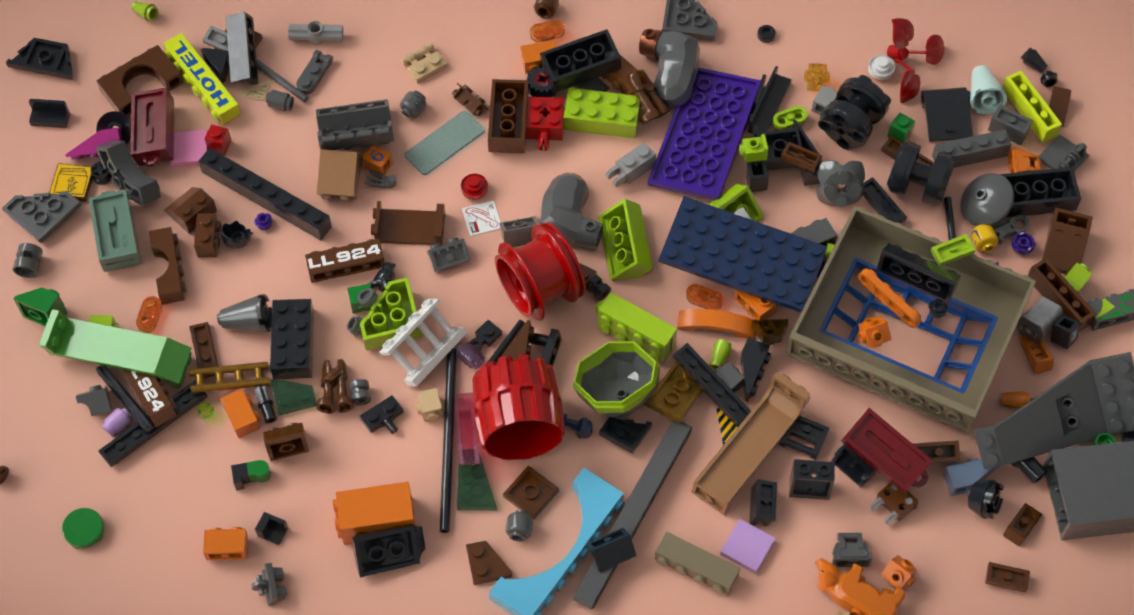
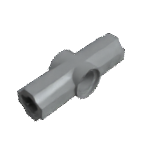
(315, 32)

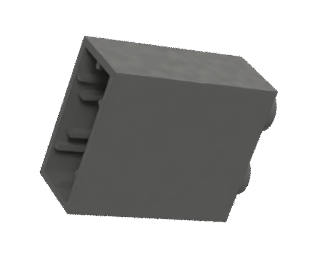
(1092, 489)

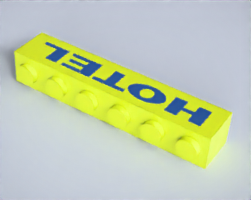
(202, 79)

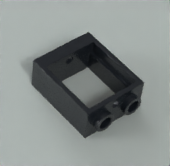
(802, 479)

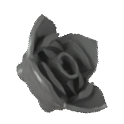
(832, 174)

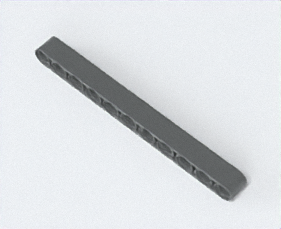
(637, 506)

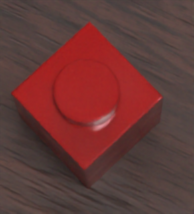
(218, 139)

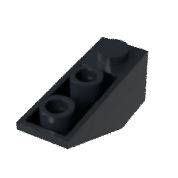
(751, 362)

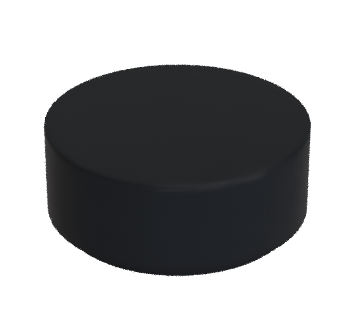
(766, 33)

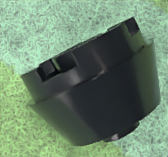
(985, 498)

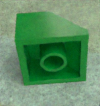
(38, 304)

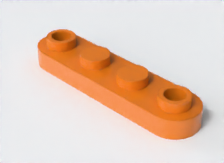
(893, 301)

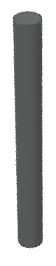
(282, 81)

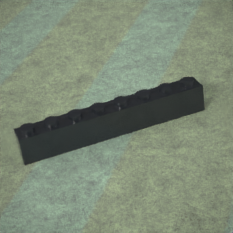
(265, 194)

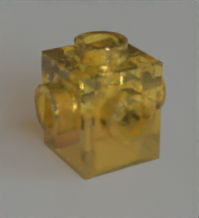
(816, 76)

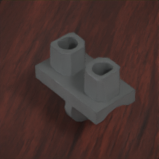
(268, 586)

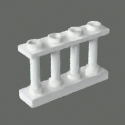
(440, 347)

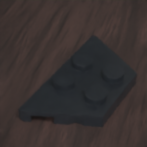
(44, 58)

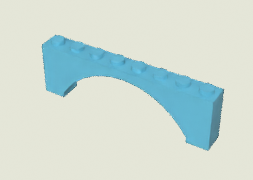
(531, 594)

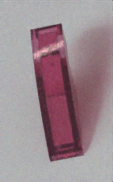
(466, 429)

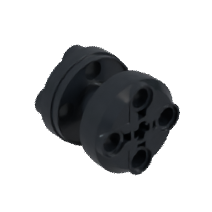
(854, 112)
(932, 177)

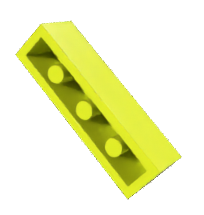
(1032, 106)

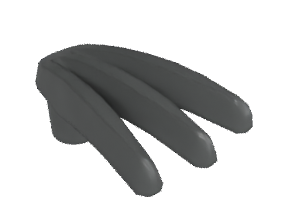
(382, 181)

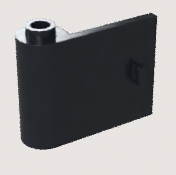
(947, 113)

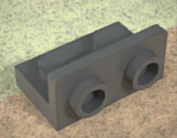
(449, 254)

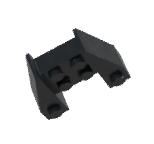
(757, 172)

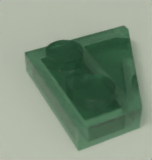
(292, 396)

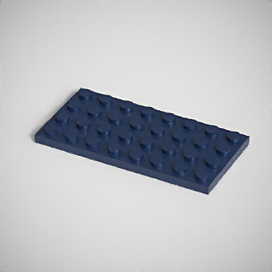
(743, 254)

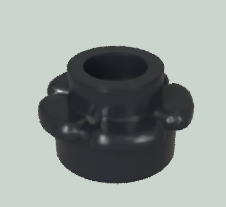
(1049, 78)
(938, 313)

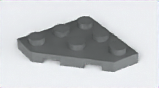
(689, 18)
(42, 212)

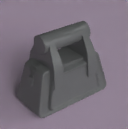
(848, 553)

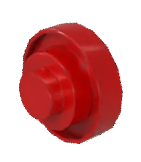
(474, 186)

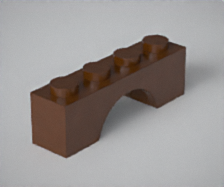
(169, 285)

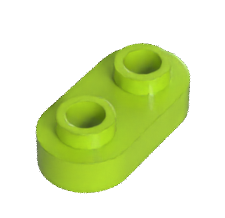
(787, 117)

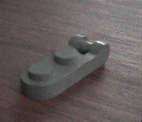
(314, 72)

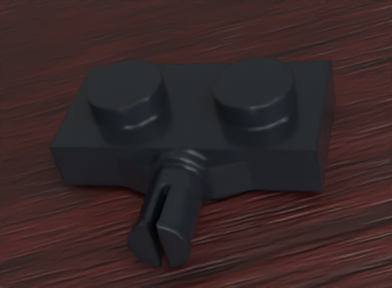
(382, 415)

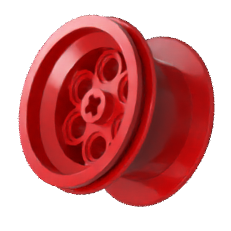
(540, 271)

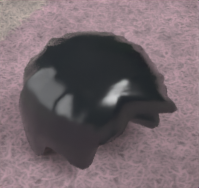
(235, 235)

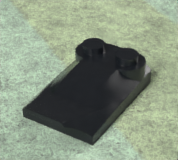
(388, 549)

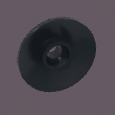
(118, 119)

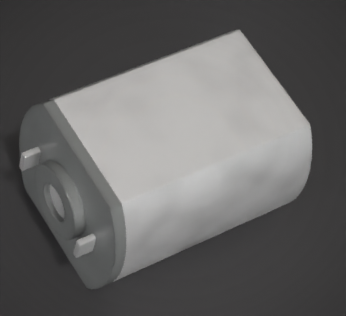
(1039, 319)

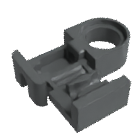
(1007, 229)

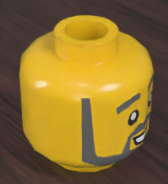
(984, 238)

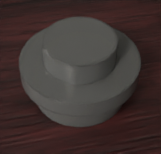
(354, 325)

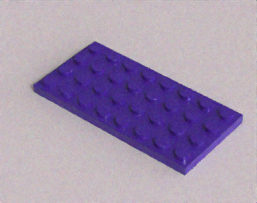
(705, 135)

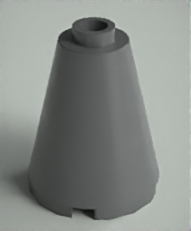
(247, 315)

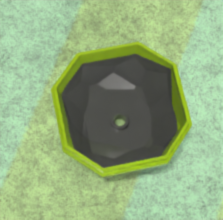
(617, 379)

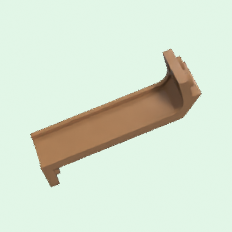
(751, 443)

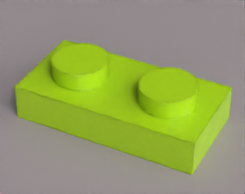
(952, 250)

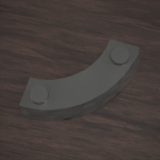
(126, 174)

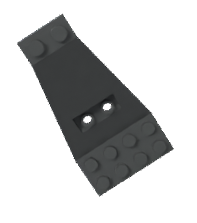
(1100, 403)

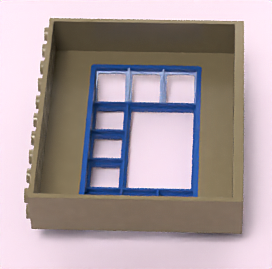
(982, 295)

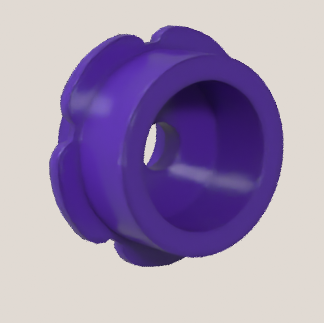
(263, 225)

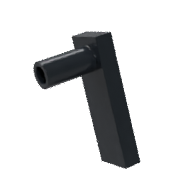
(551, 343)

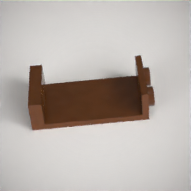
(408, 225)

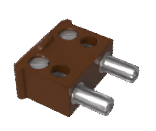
(895, 502)

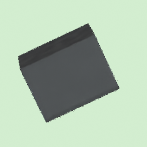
(518, 231)

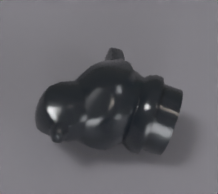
(384, 276)

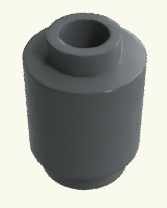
(279, 100)

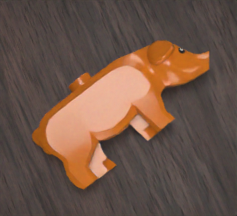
(855, 594)

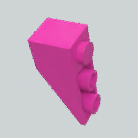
(89, 145)

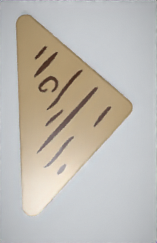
(258, 91)

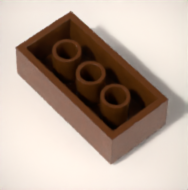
(508, 116)

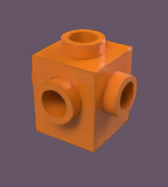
(874, 332)
(899, 572)

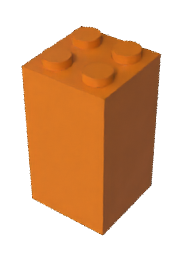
(372, 509)

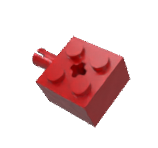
(544, 120)

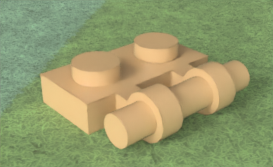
(427, 66)

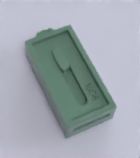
(114, 230)

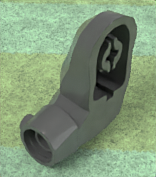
(563, 209)

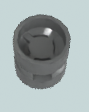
(27, 260)

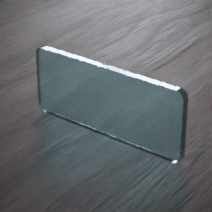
(444, 142)

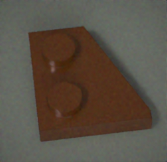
(485, 563)

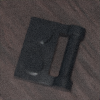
(807, 431)

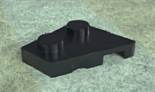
(624, 432)

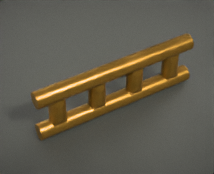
(220, 370)

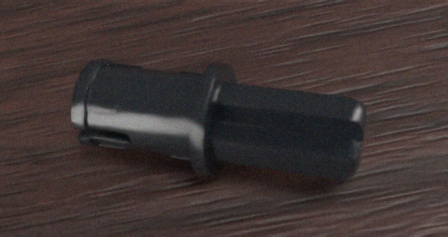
(265, 404)

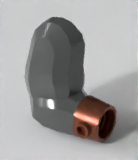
(677, 63)

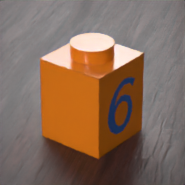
(377, 160)

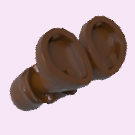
(641, 87)
(329, 380)

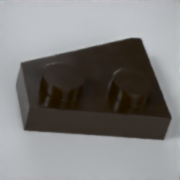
(770, 330)

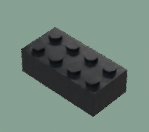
(580, 60)
(1043, 191)
(292, 339)

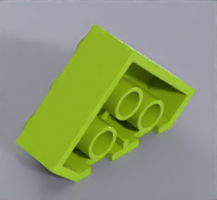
(389, 314)

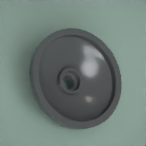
(994, 203)

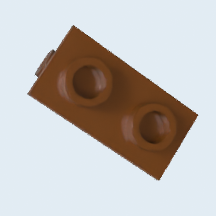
(464, 94)

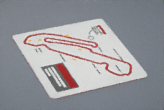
(481, 218)

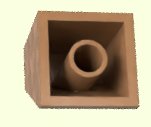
(338, 174)

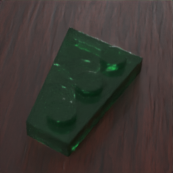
(474, 489)

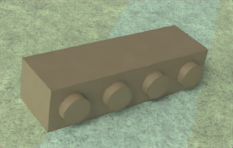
(696, 563)

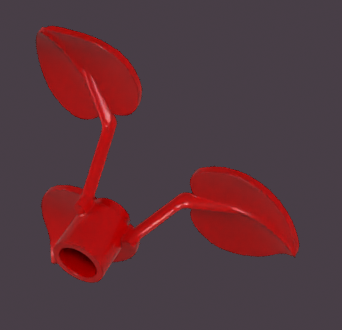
(903, 33)

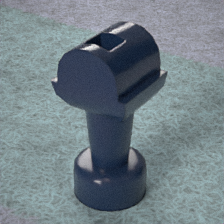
(582, 428)

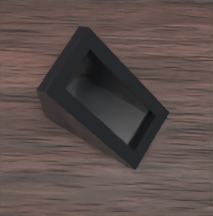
(218, 62)

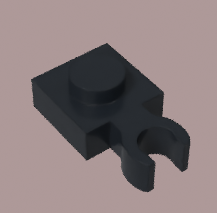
(486, 334)

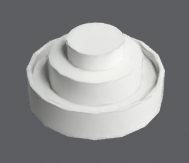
(881, 67)

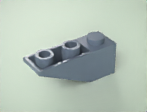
(963, 476)

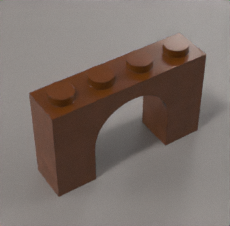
(151, 62)

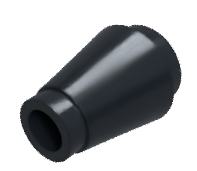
(1034, 60)

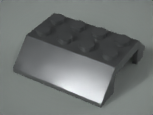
(354, 125)

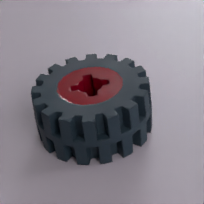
(536, 87)

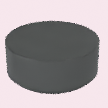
(367, 297)

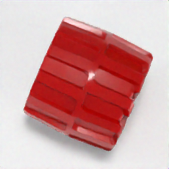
(518, 408)

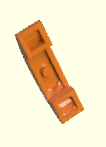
(715, 320)

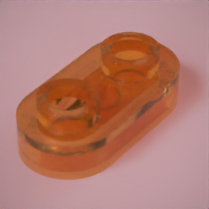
(546, 30)
(703, 299)
(149, 313)

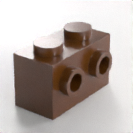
(207, 235)

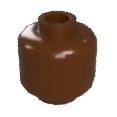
(546, 8)

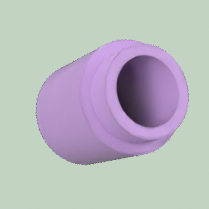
(116, 421)

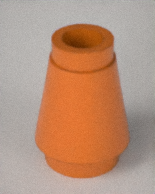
(1015, 399)

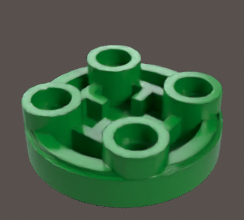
(83, 528)

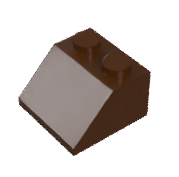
(187, 206)
(285, 441)

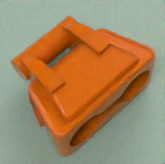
(1021, 160)

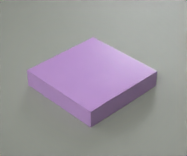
(747, 546)

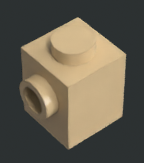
(429, 405)

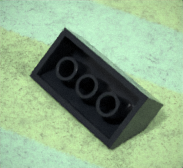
(918, 272)

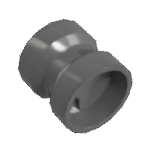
(360, 392)

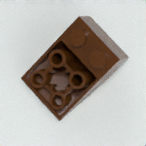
(1066, 238)

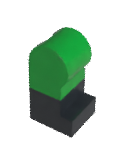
(250, 472)

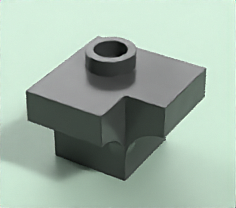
(96, 399)

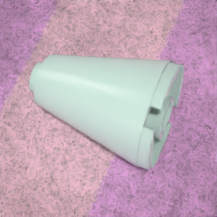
(986, 91)

